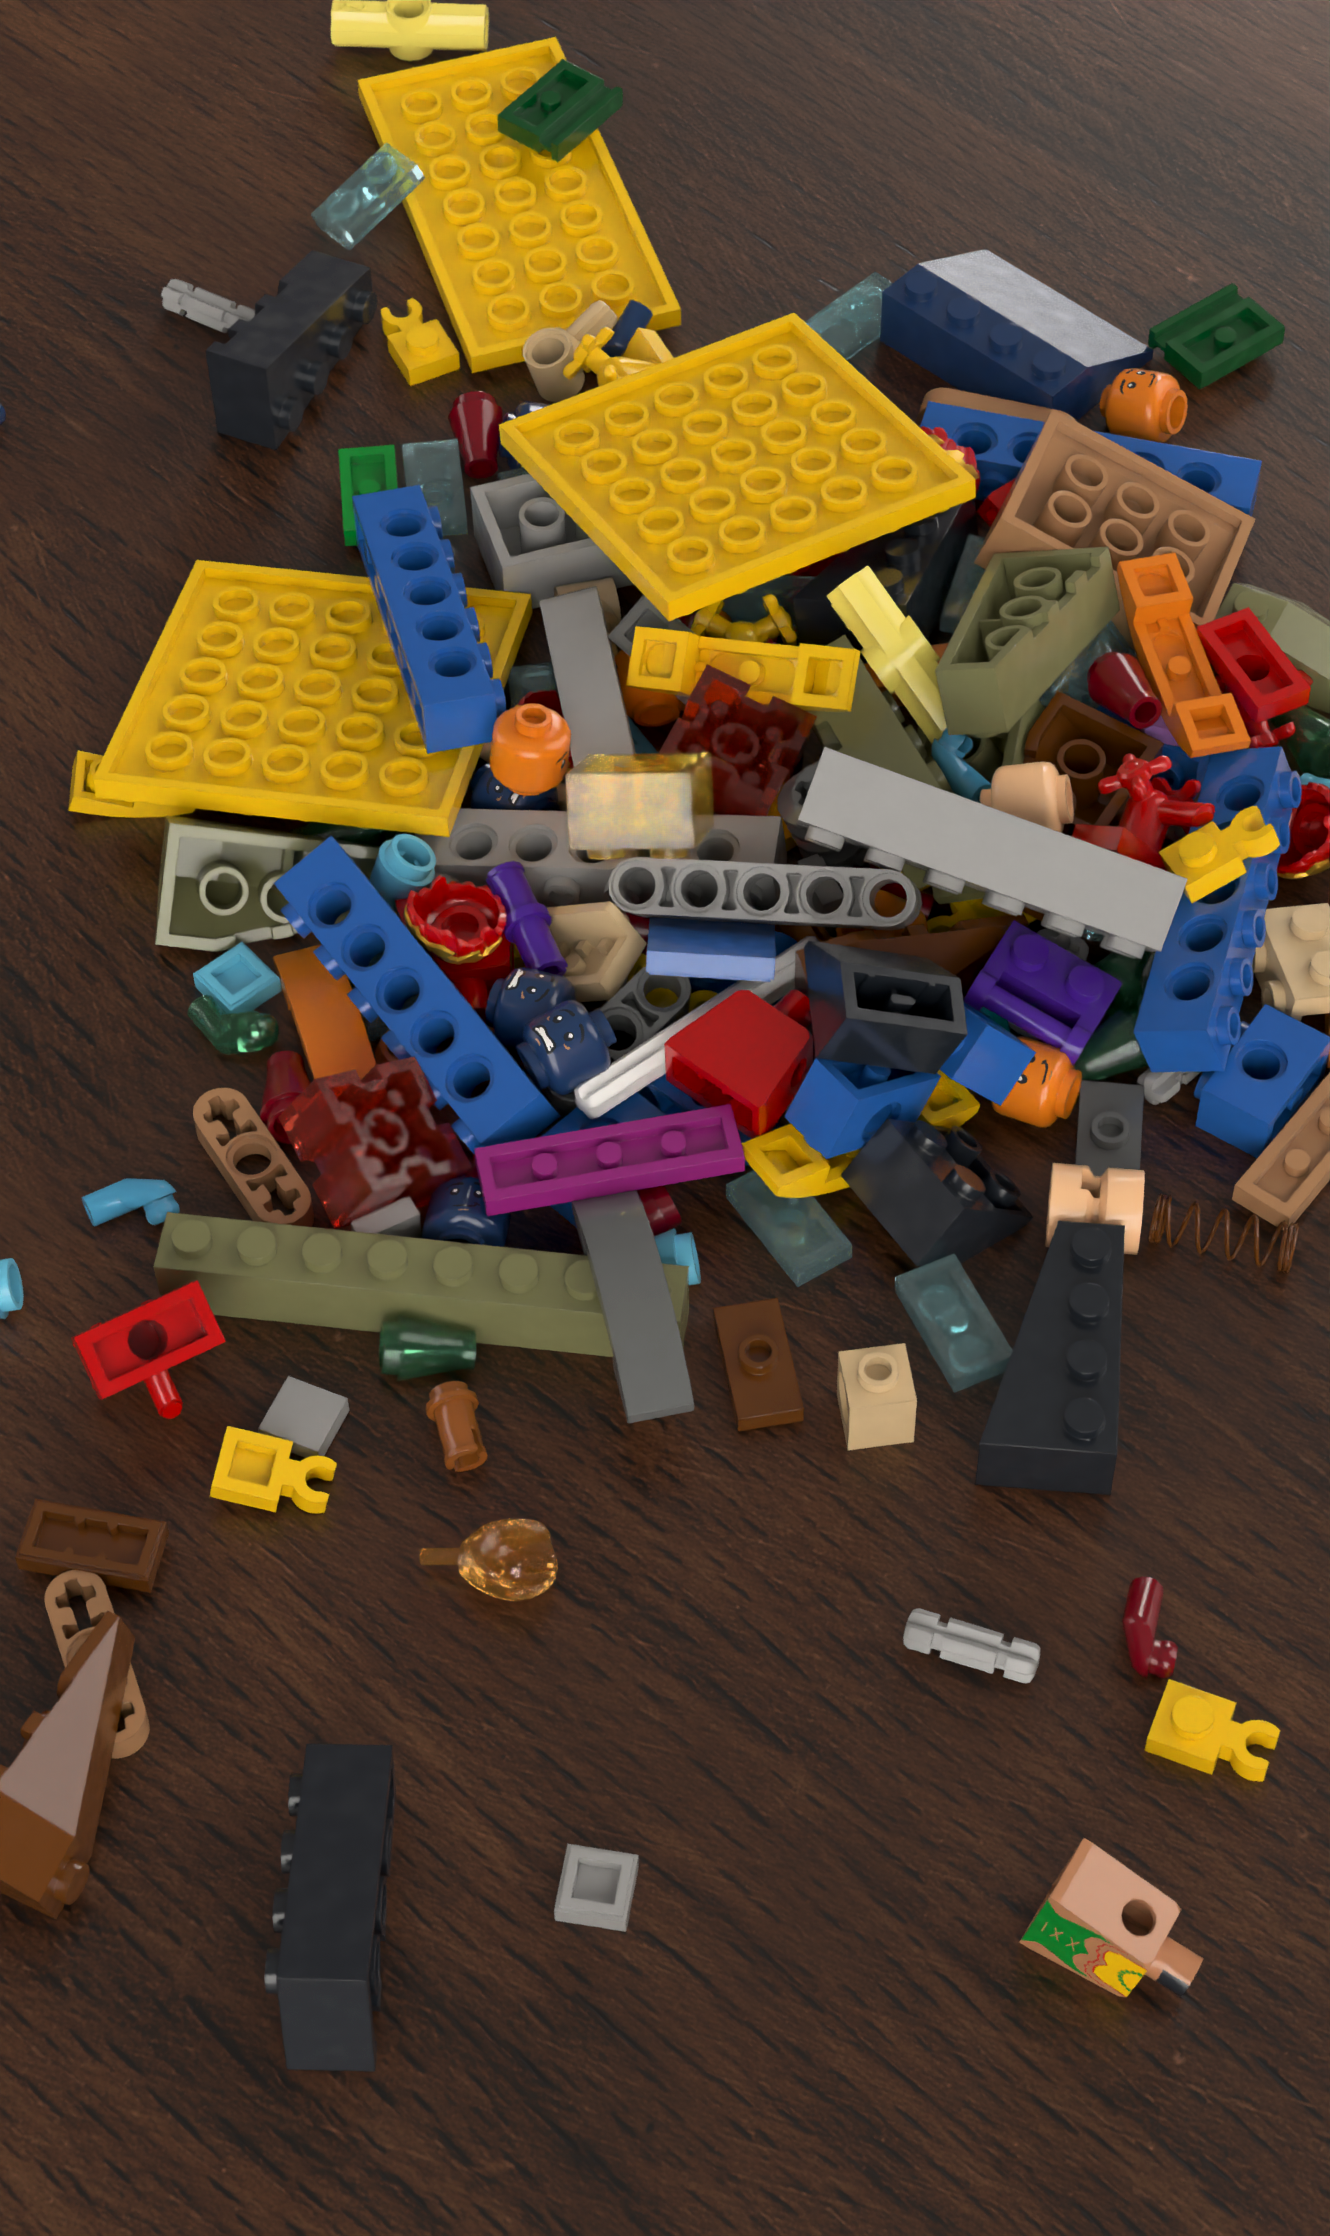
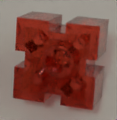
(749, 743)
(373, 1139)

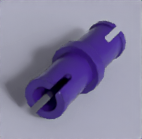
(526, 919)

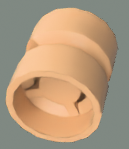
(1103, 1199)

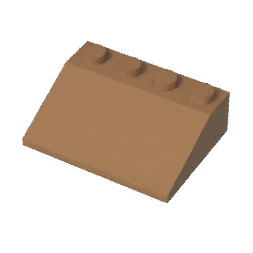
(1099, 494)

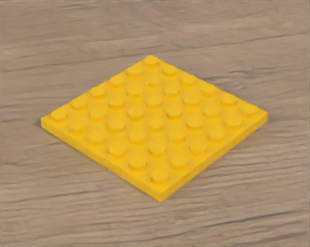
(735, 465)
(292, 706)

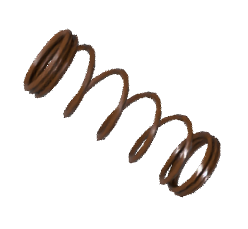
(1162, 1217)

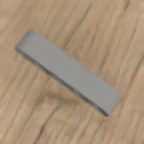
(586, 674)
(735, 885)

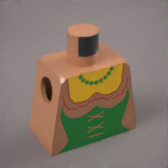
(1110, 1926)

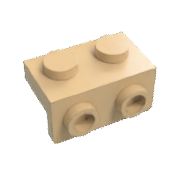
(597, 947)
(1295, 960)

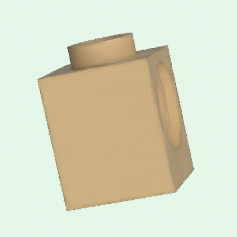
(876, 1396)

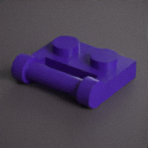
(1049, 981)

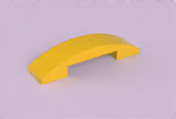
(801, 675)
(800, 1171)

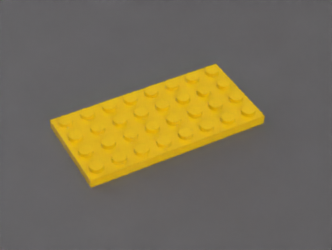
(509, 227)

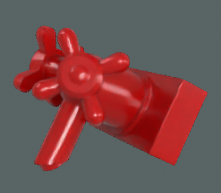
(1255, 674)
(1147, 812)
(148, 1343)

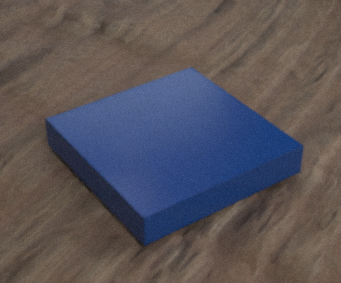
(711, 949)

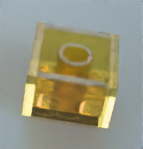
(639, 804)

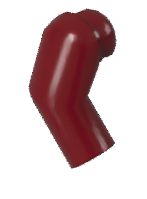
(1140, 1626)

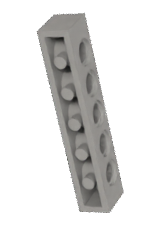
(568, 877)

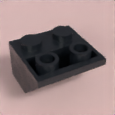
(883, 1008)
(935, 1191)

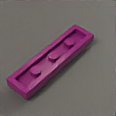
(609, 1159)

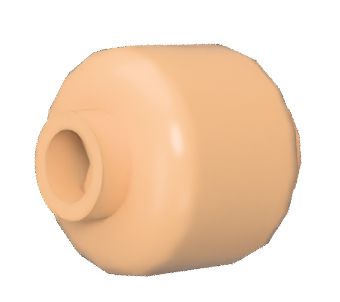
(1032, 793)

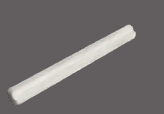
(647, 1060)

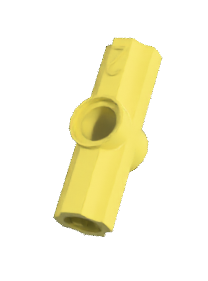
(409, 26)
(892, 647)

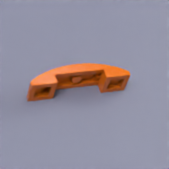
(1174, 660)
(324, 1015)

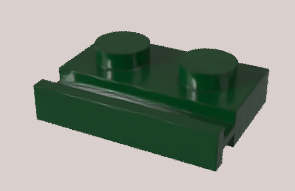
(560, 110)
(1216, 336)

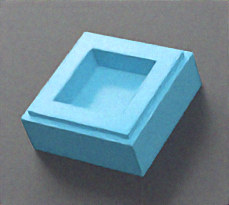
(238, 980)

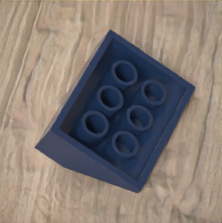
(1004, 334)

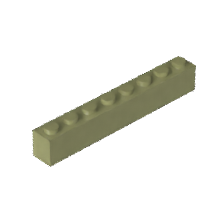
(372, 1278)

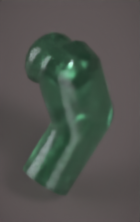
(233, 1031)

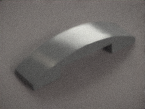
(635, 1306)

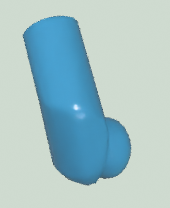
(961, 777)
(130, 1195)

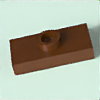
(758, 1364)
(110, 1544)

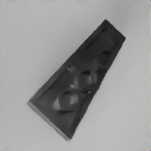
(288, 348)
(911, 564)
(1061, 1385)
(333, 1906)

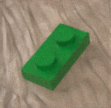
(364, 472)

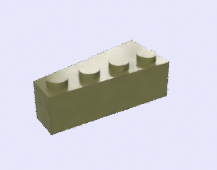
(1022, 634)
(877, 737)

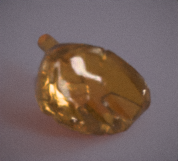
(503, 1559)

